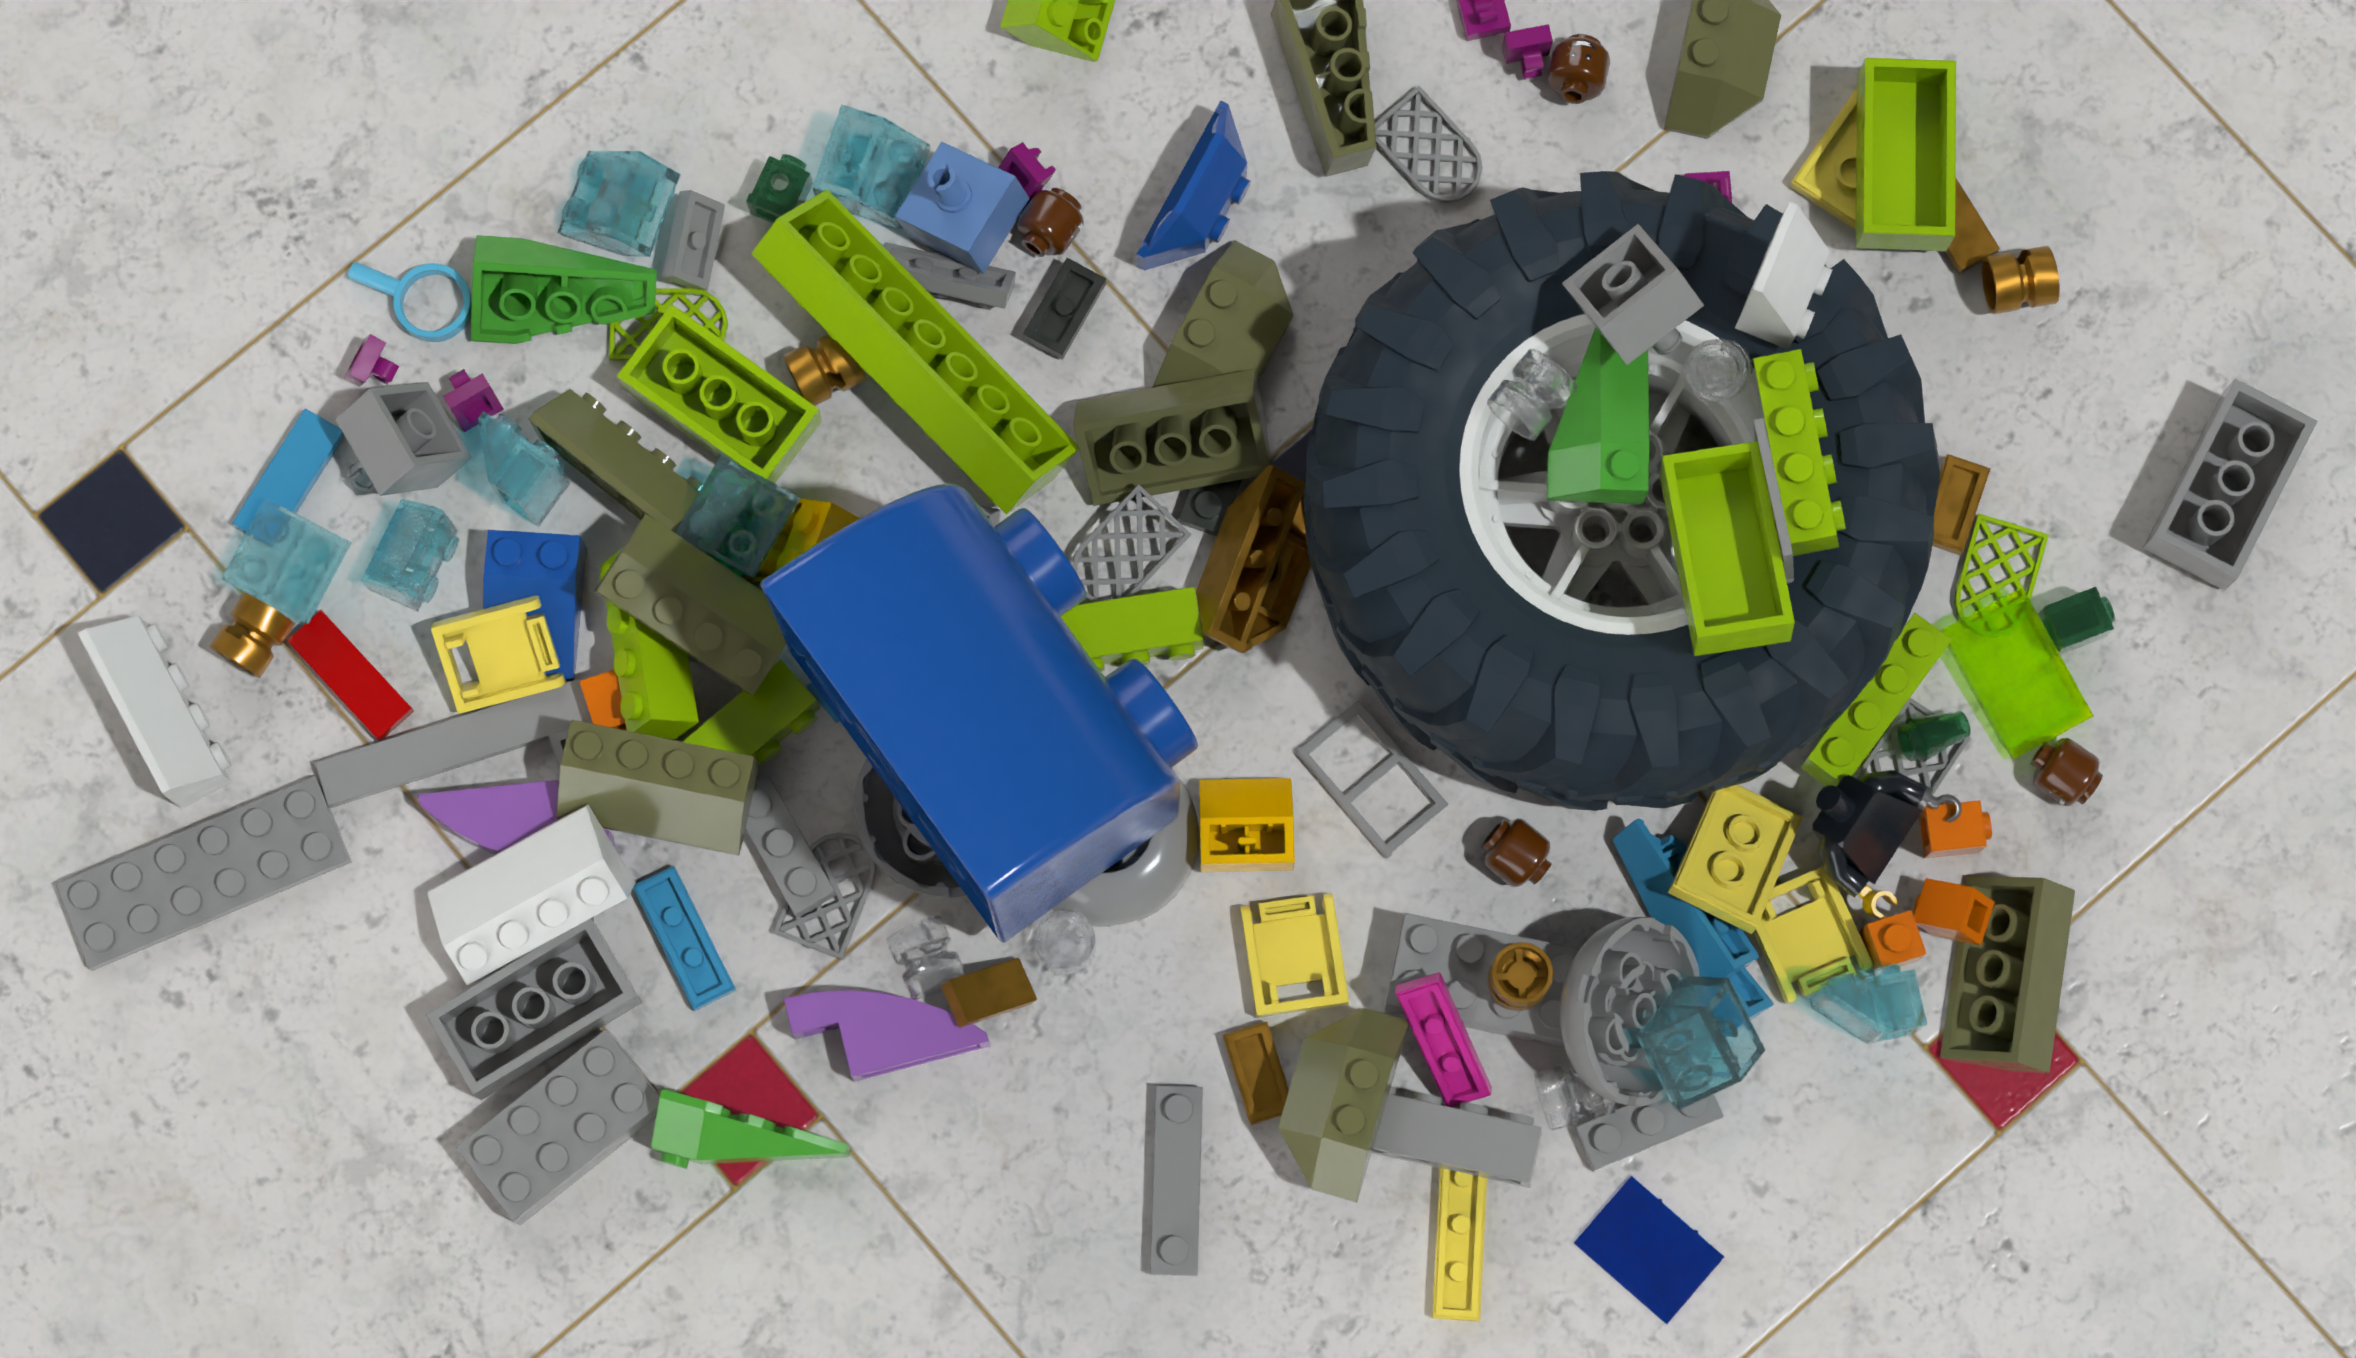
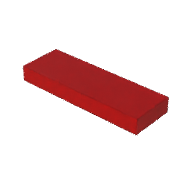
(350, 675)

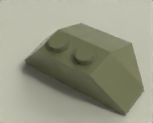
(1721, 64)
(1231, 321)
(1341, 1099)

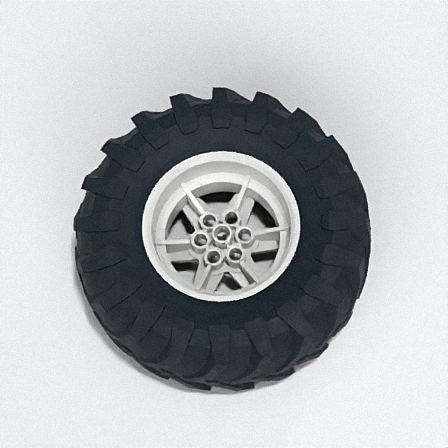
(1516, 665)

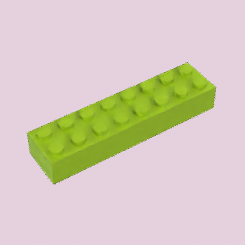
(915, 350)

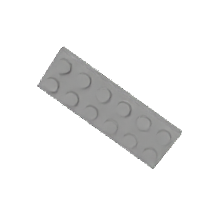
(203, 873)

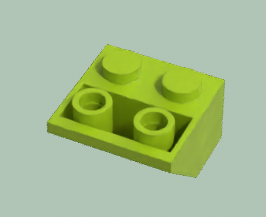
(1060, 26)

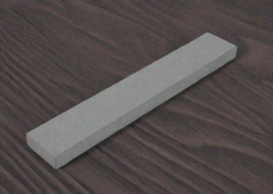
(451, 744)

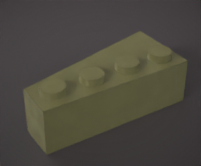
(1331, 75)

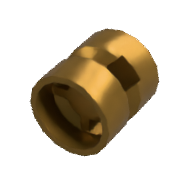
(2014, 280)
(823, 369)
(252, 635)
(1520, 976)

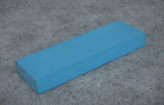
(294, 467)
(684, 938)

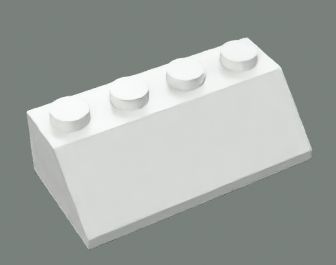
(156, 709)
(529, 894)

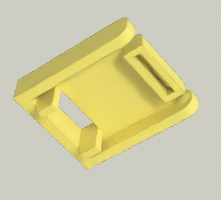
(507, 652)
(1810, 940)
(1292, 949)

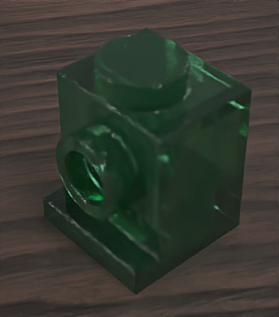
(771, 203)

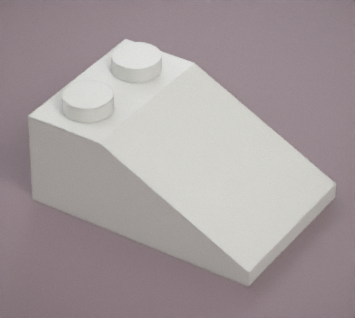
(1786, 282)

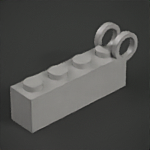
(1459, 1139)

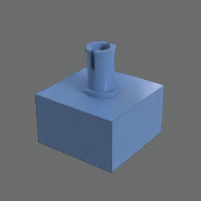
(962, 207)

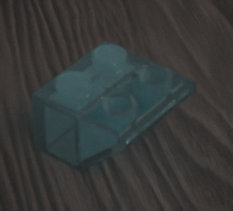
(870, 165)
(619, 202)
(520, 472)
(737, 517)
(411, 554)
(286, 560)
(1873, 1008)
(1700, 1040)

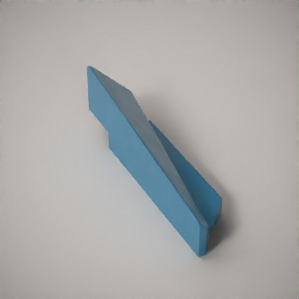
(1717, 945)

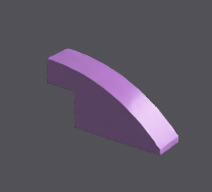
(496, 814)
(882, 1029)

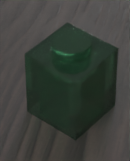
(2078, 620)

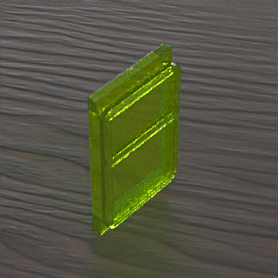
(2016, 673)

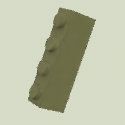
(1173, 436)
(615, 459)
(694, 604)
(657, 786)
(2011, 985)

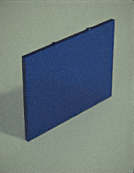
(1649, 1250)

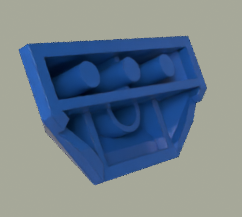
(1200, 196)

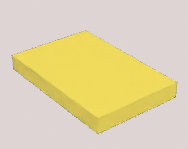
(1830, 170)
(1735, 856)

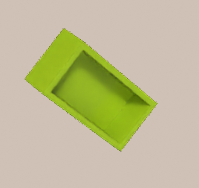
(1906, 154)
(1726, 548)

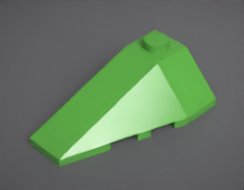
(543, 288)
(1603, 432)
(710, 1134)

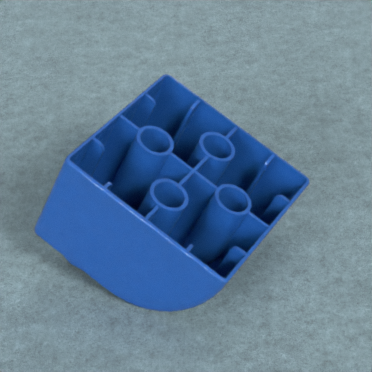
(980, 700)

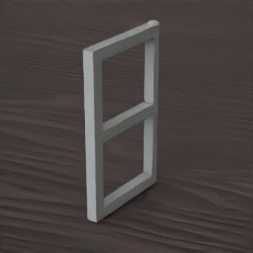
(1776, 503)
(1398, 756)

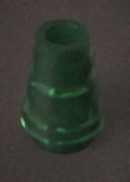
(1929, 735)

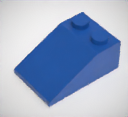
(545, 567)

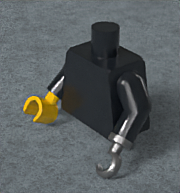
(1865, 825)

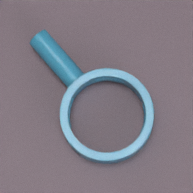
(399, 288)

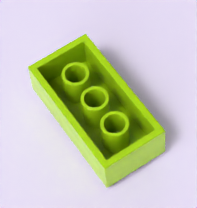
(718, 396)

